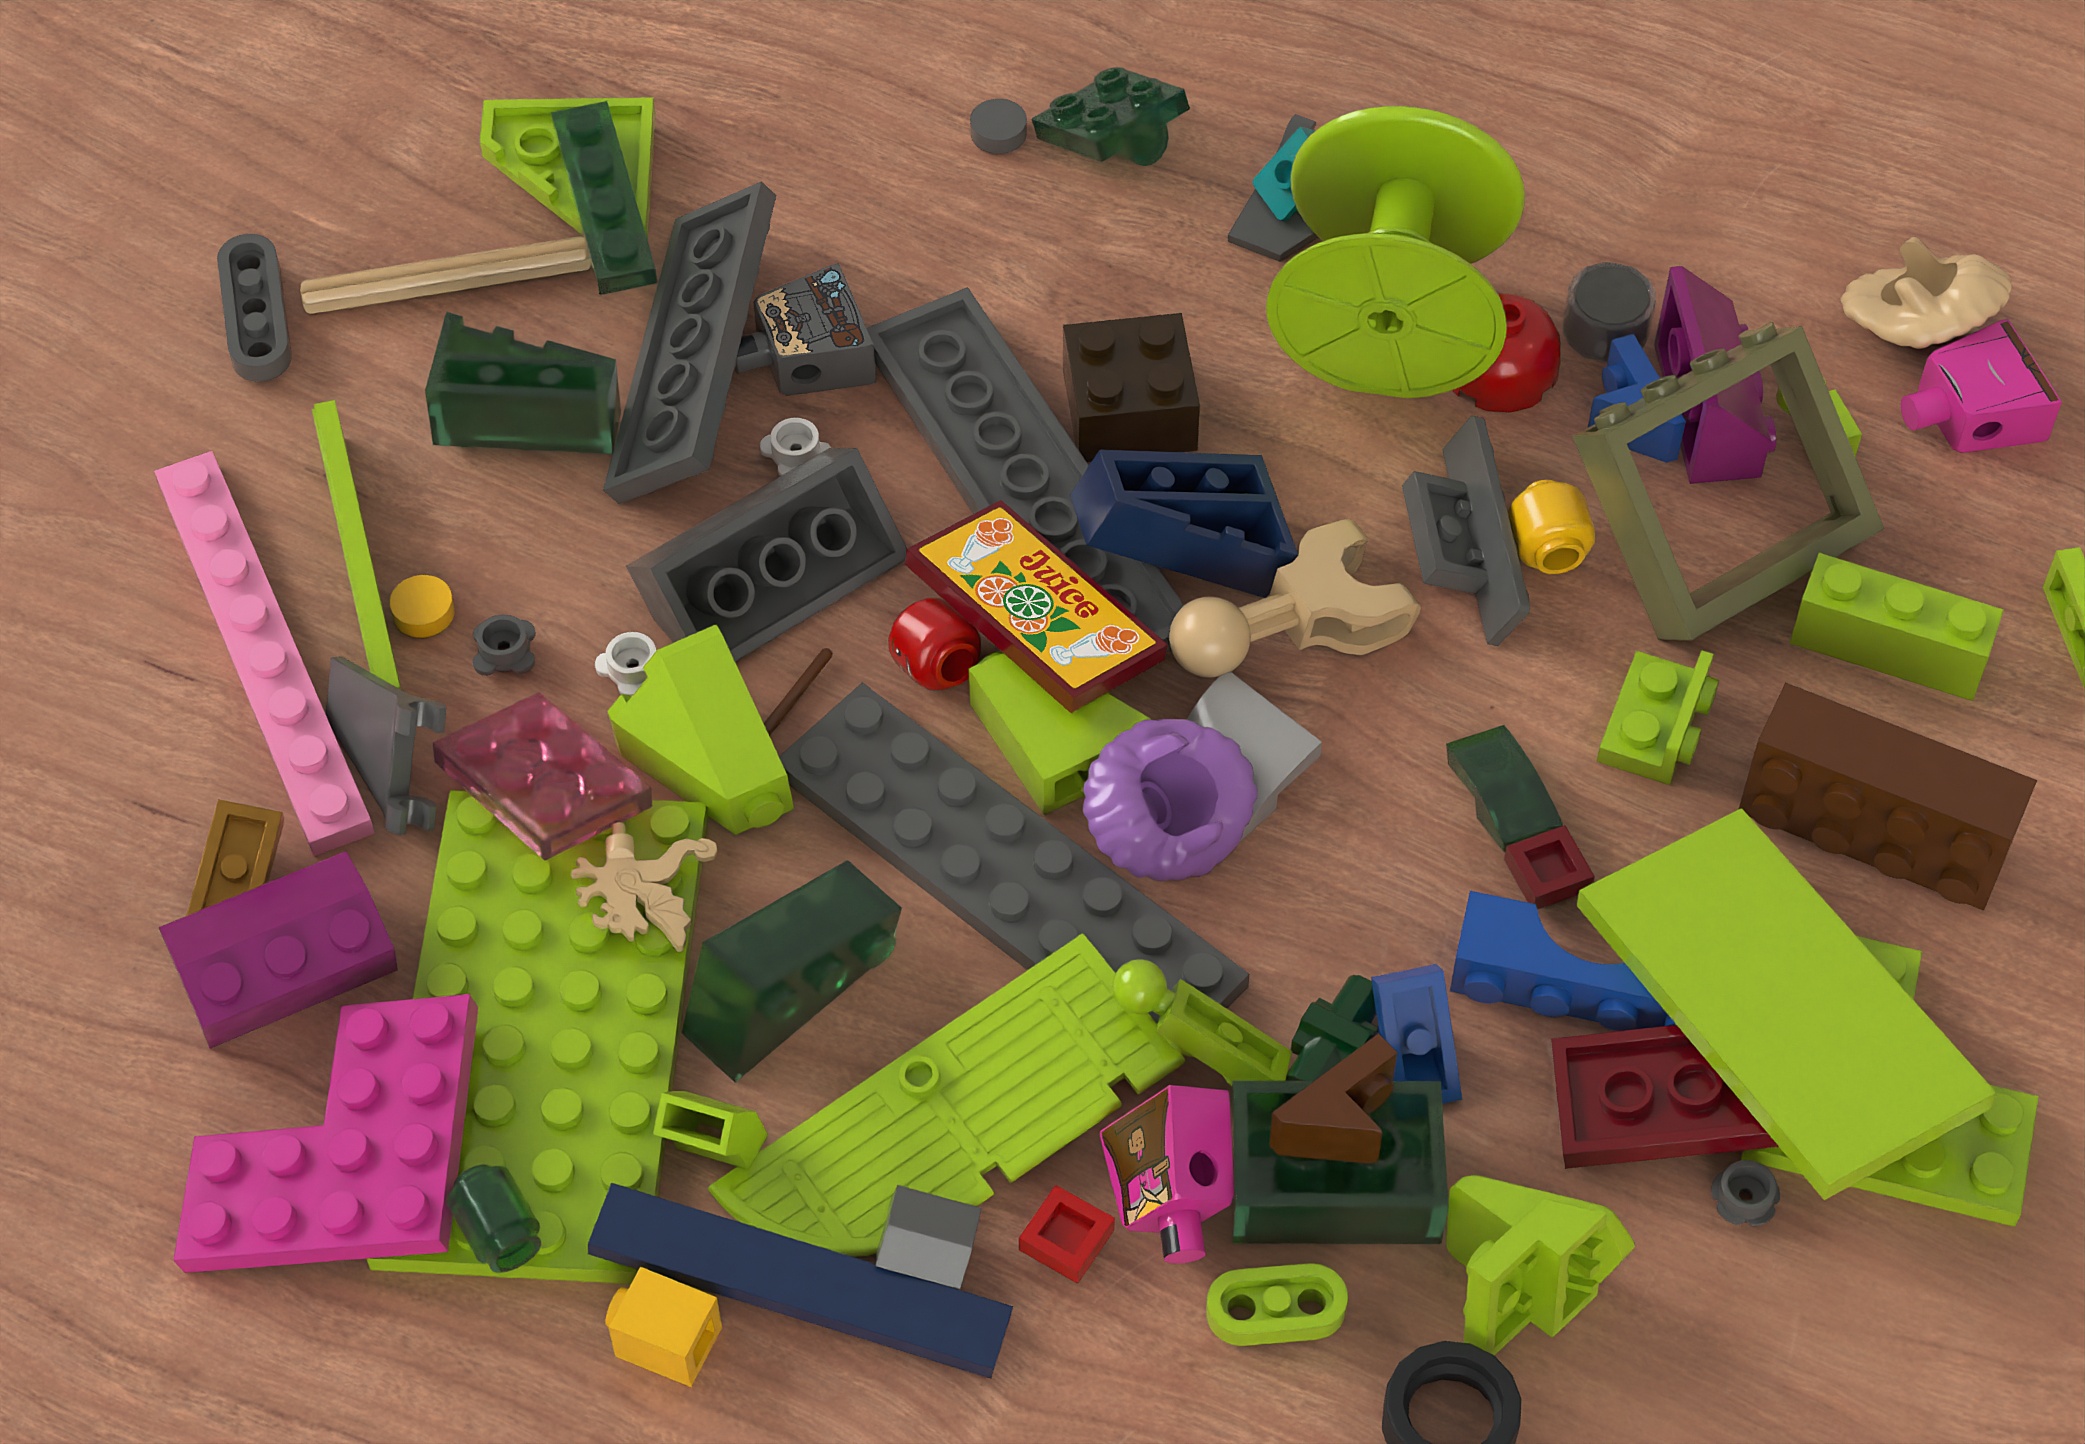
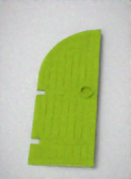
(976, 1095)

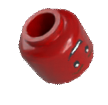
(934, 644)

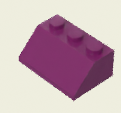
(1728, 431)
(279, 948)

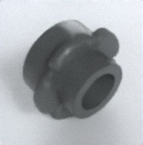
(1750, 1178)

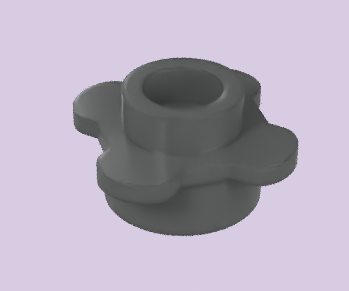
(501, 632)

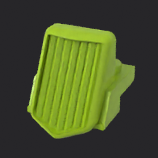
(1528, 1256)

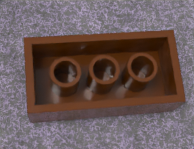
(1885, 796)

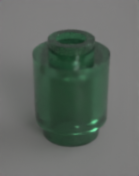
(494, 1217)

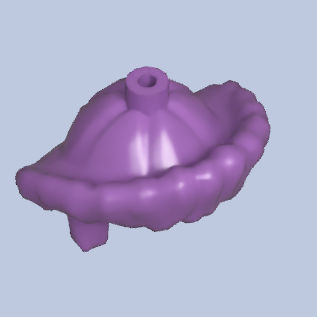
(1169, 799)

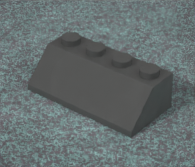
(773, 555)

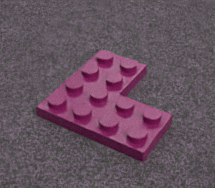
(363, 1180)

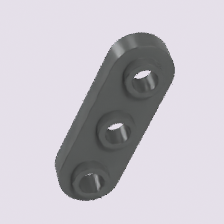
(254, 307)

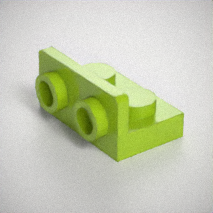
(1656, 714)

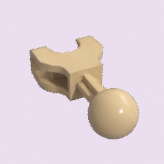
(1309, 600)

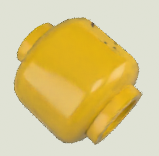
(1551, 526)

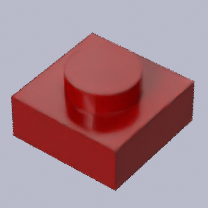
(1066, 1234)

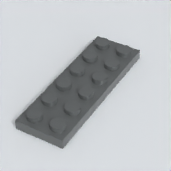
(690, 344)

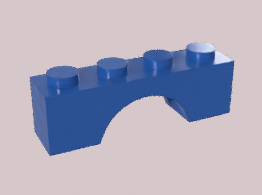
(1514, 961)

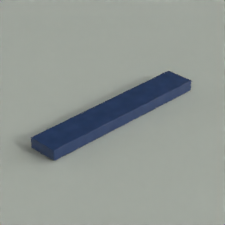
(800, 1280)

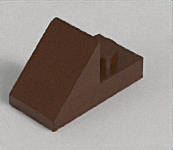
(1331, 1113)

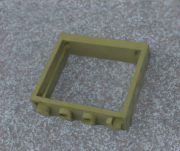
(1634, 522)

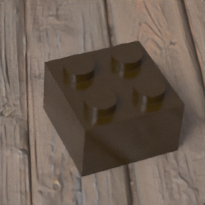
(1131, 385)

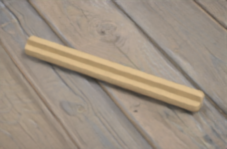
(444, 275)

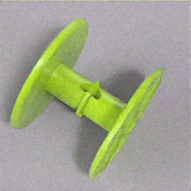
(1392, 285)

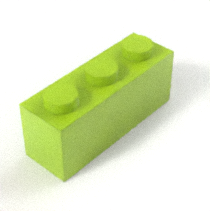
(1896, 626)

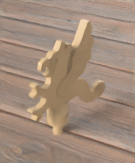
(627, 881)

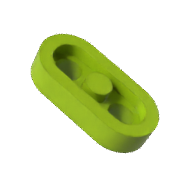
(1274, 1300)

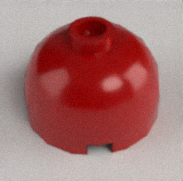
(1526, 362)

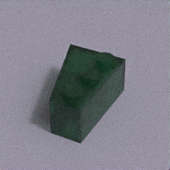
(520, 395)
(786, 966)

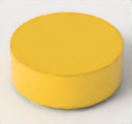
(422, 606)

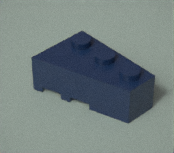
(1187, 515)

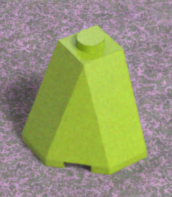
(703, 734)

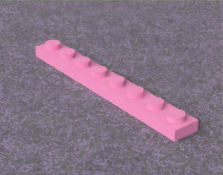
(264, 655)

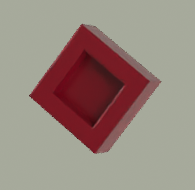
(1548, 867)

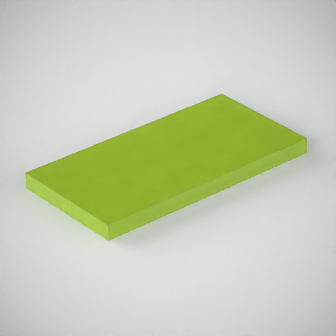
(1785, 1003)

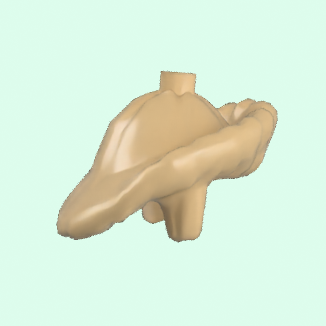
(1928, 298)

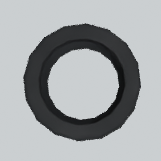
(1454, 1363)

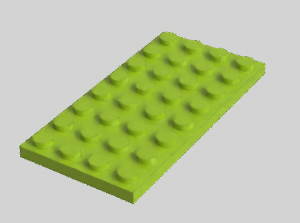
(568, 1027)

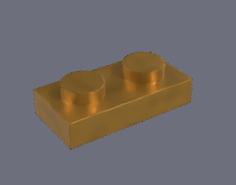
(236, 853)

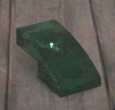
(1505, 786)

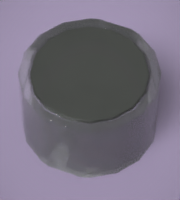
(1607, 304)

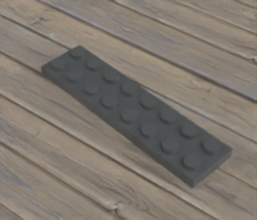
(1003, 438)
(986, 849)

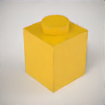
(663, 1326)

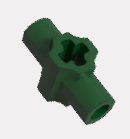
(1333, 1030)

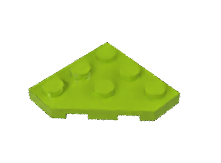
(522, 144)

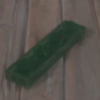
(604, 198)

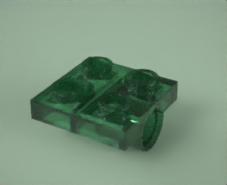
(1114, 116)

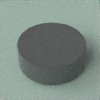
(998, 126)

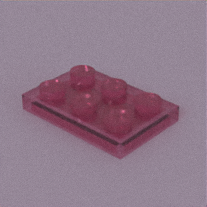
(542, 775)

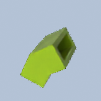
(682, 1113)

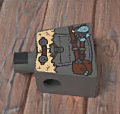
(810, 336)

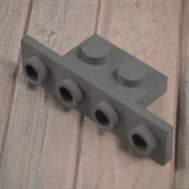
(1466, 531)

